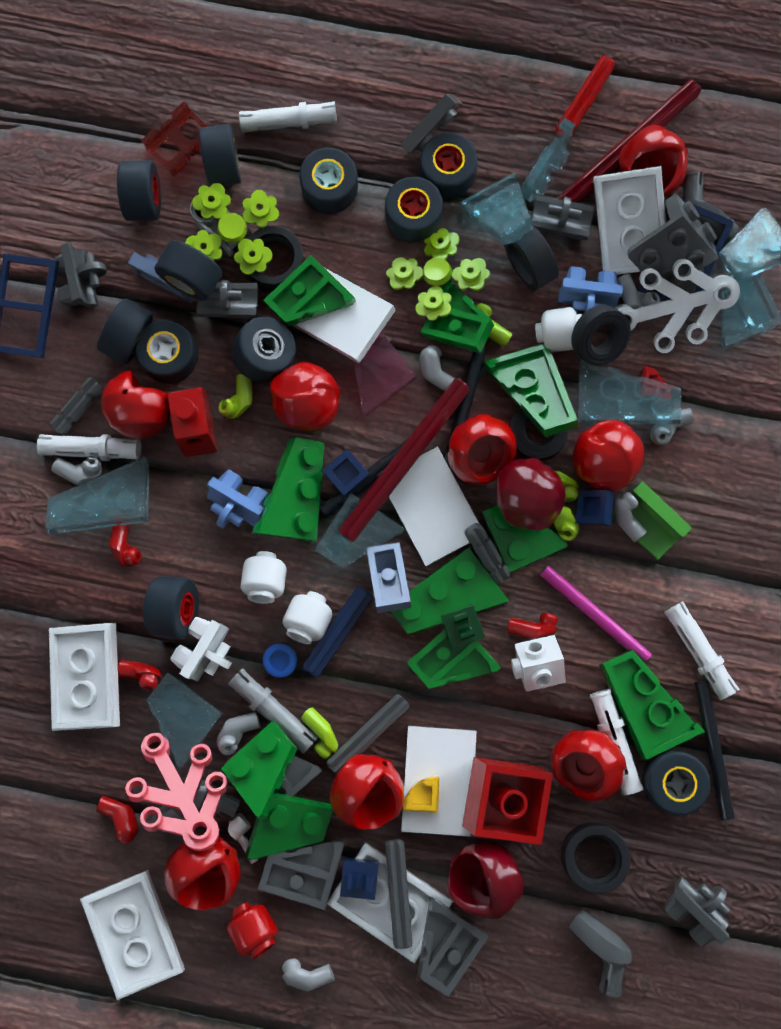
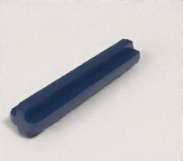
(337, 631)

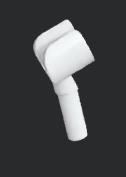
(237, 828)

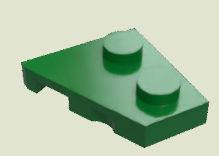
(308, 294)
(465, 325)
(517, 545)
(441, 665)
(261, 767)
(289, 825)

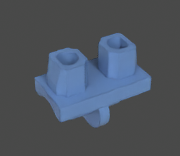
(589, 294)
(232, 505)

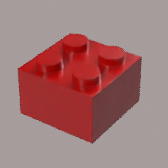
(507, 801)

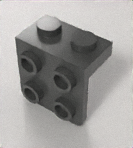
(677, 239)

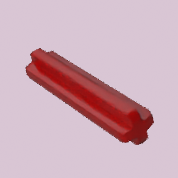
(588, 91)

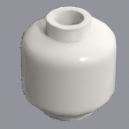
(557, 328)
(263, 577)
(307, 617)

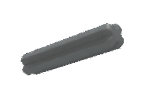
(369, 732)
(398, 894)

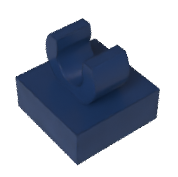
(346, 473)
(595, 507)
(359, 878)

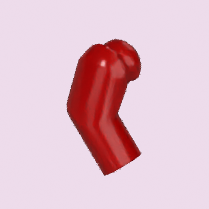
(120, 547)
(533, 630)
(146, 674)
(123, 818)

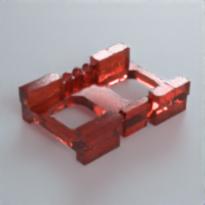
(171, 131)

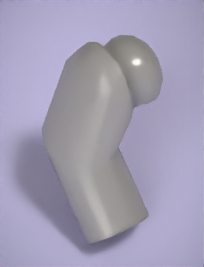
(633, 297)
(431, 367)
(662, 433)
(80, 473)
(625, 518)
(233, 730)
(304, 979)

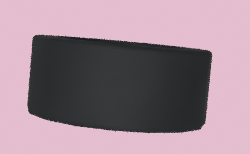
(280, 235)
(533, 260)
(622, 860)

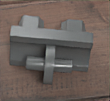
(562, 217)
(81, 274)
(230, 300)
(705, 906)

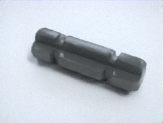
(76, 406)
(487, 553)

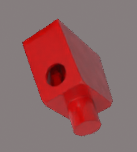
(192, 419)

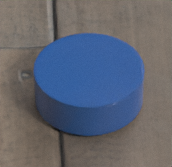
(280, 660)

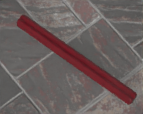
(610, 161)
(403, 460)

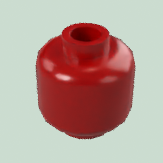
(252, 930)

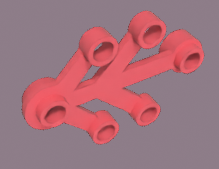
(180, 795)

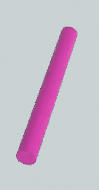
(595, 613)

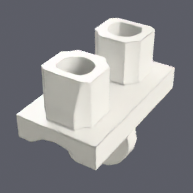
(208, 652)

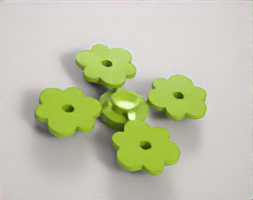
(233, 227)
(436, 273)

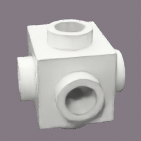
(539, 663)

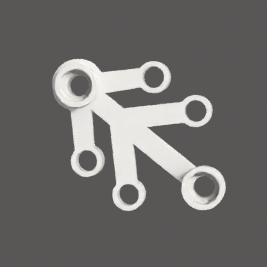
(683, 303)

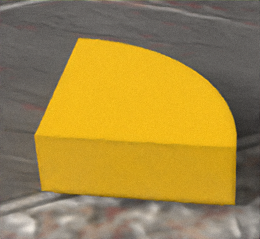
(423, 796)

